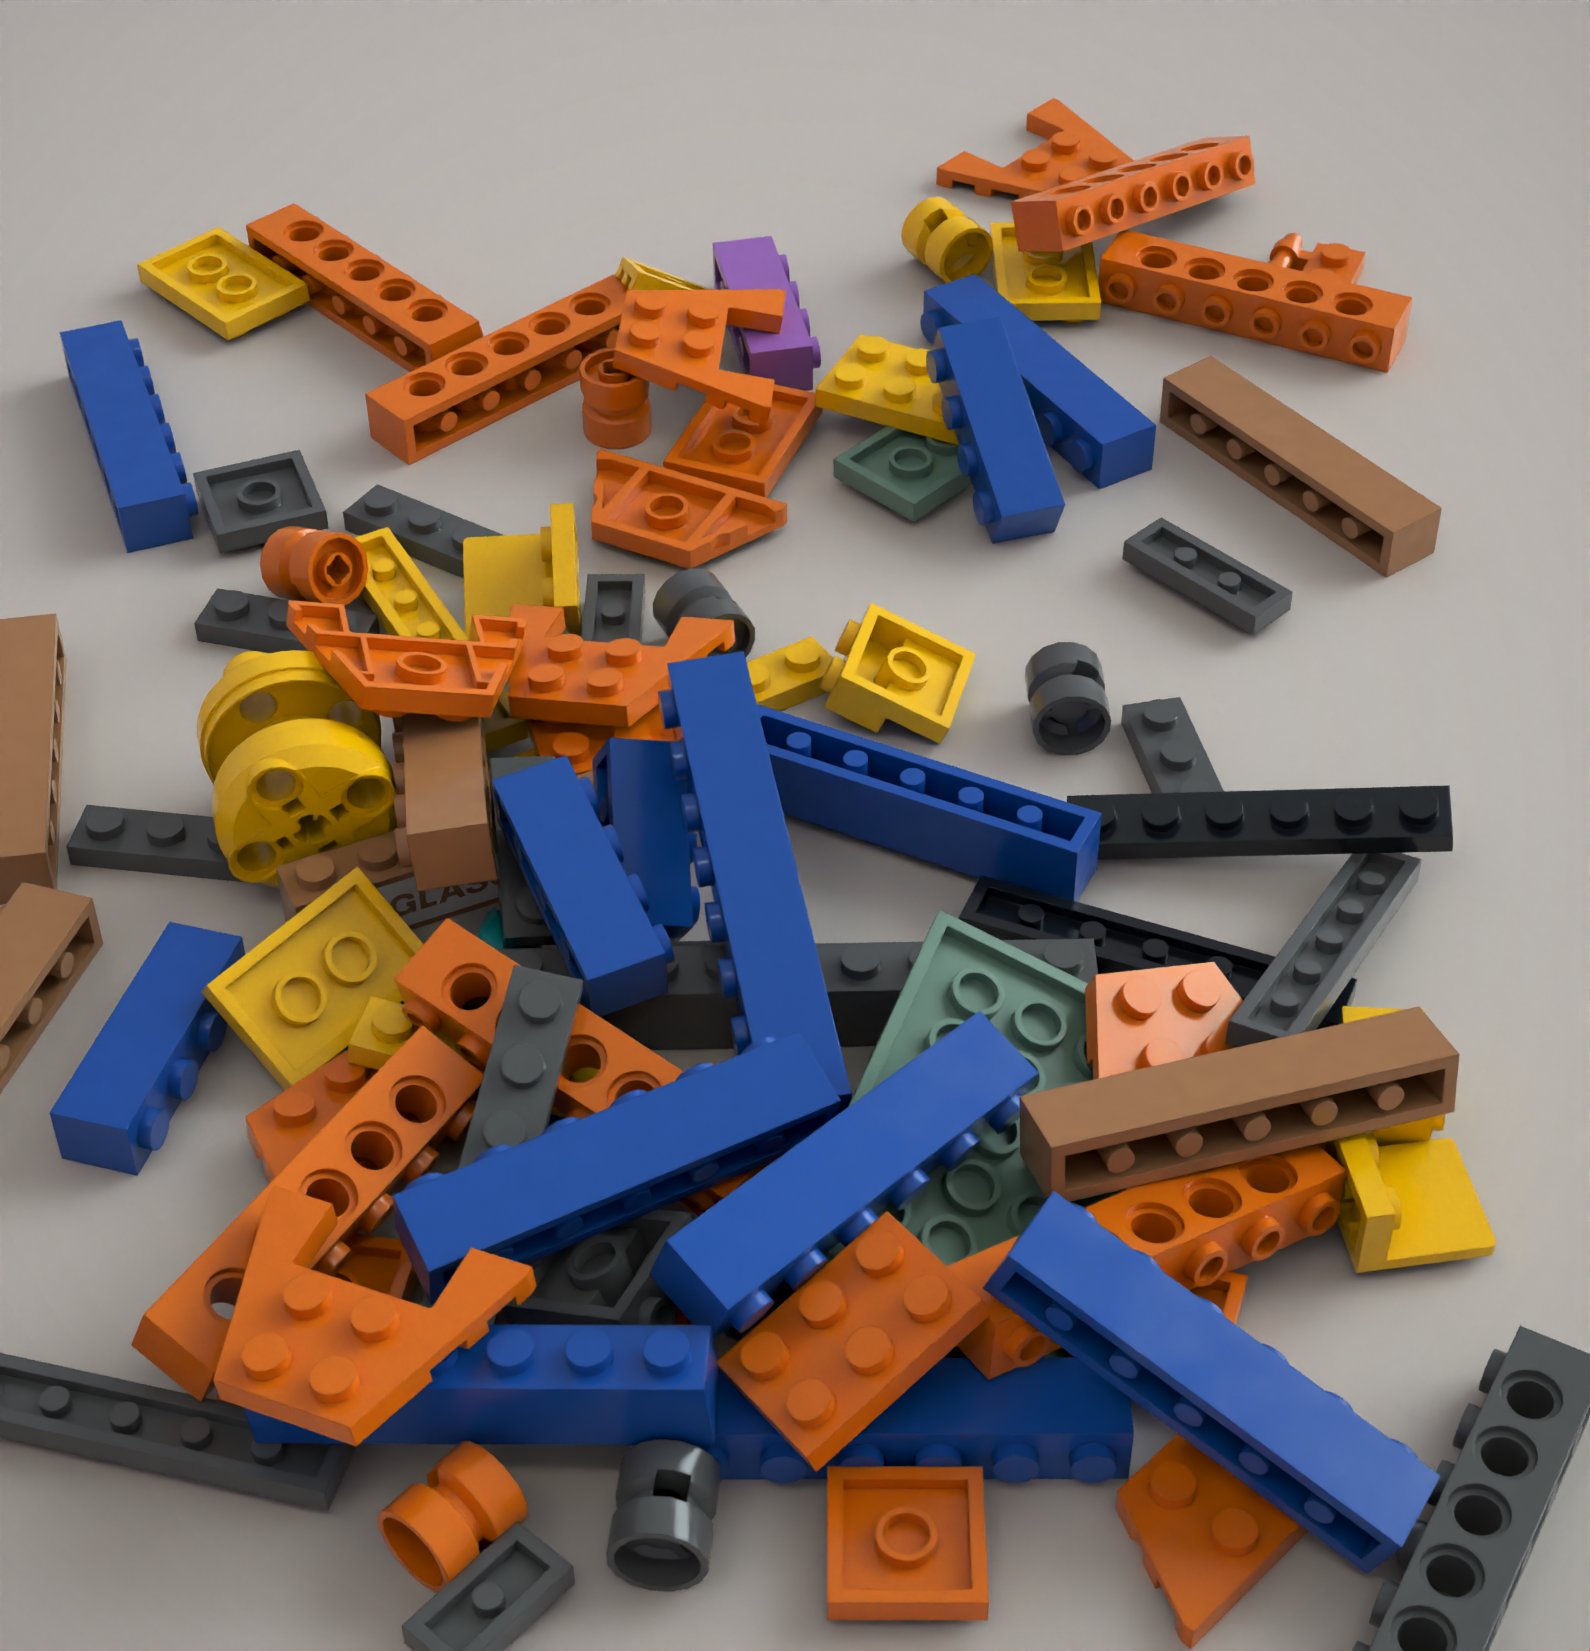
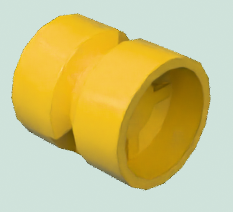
(946, 240)

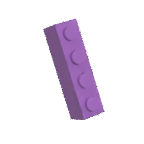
(764, 354)

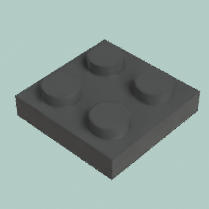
(257, 498)

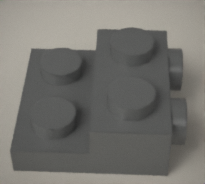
(604, 1278)

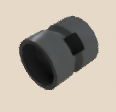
(701, 595)
(1067, 698)
(664, 1515)

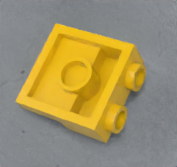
(896, 674)

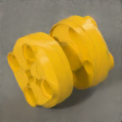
(290, 764)

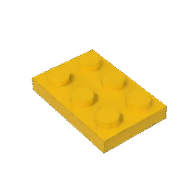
(223, 283)
(1045, 283)
(887, 387)
(312, 977)

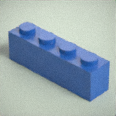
(995, 430)
(582, 887)
(146, 1053)

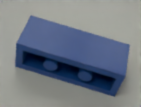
(645, 808)

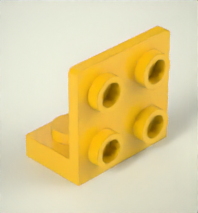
(525, 571)
(1407, 1204)

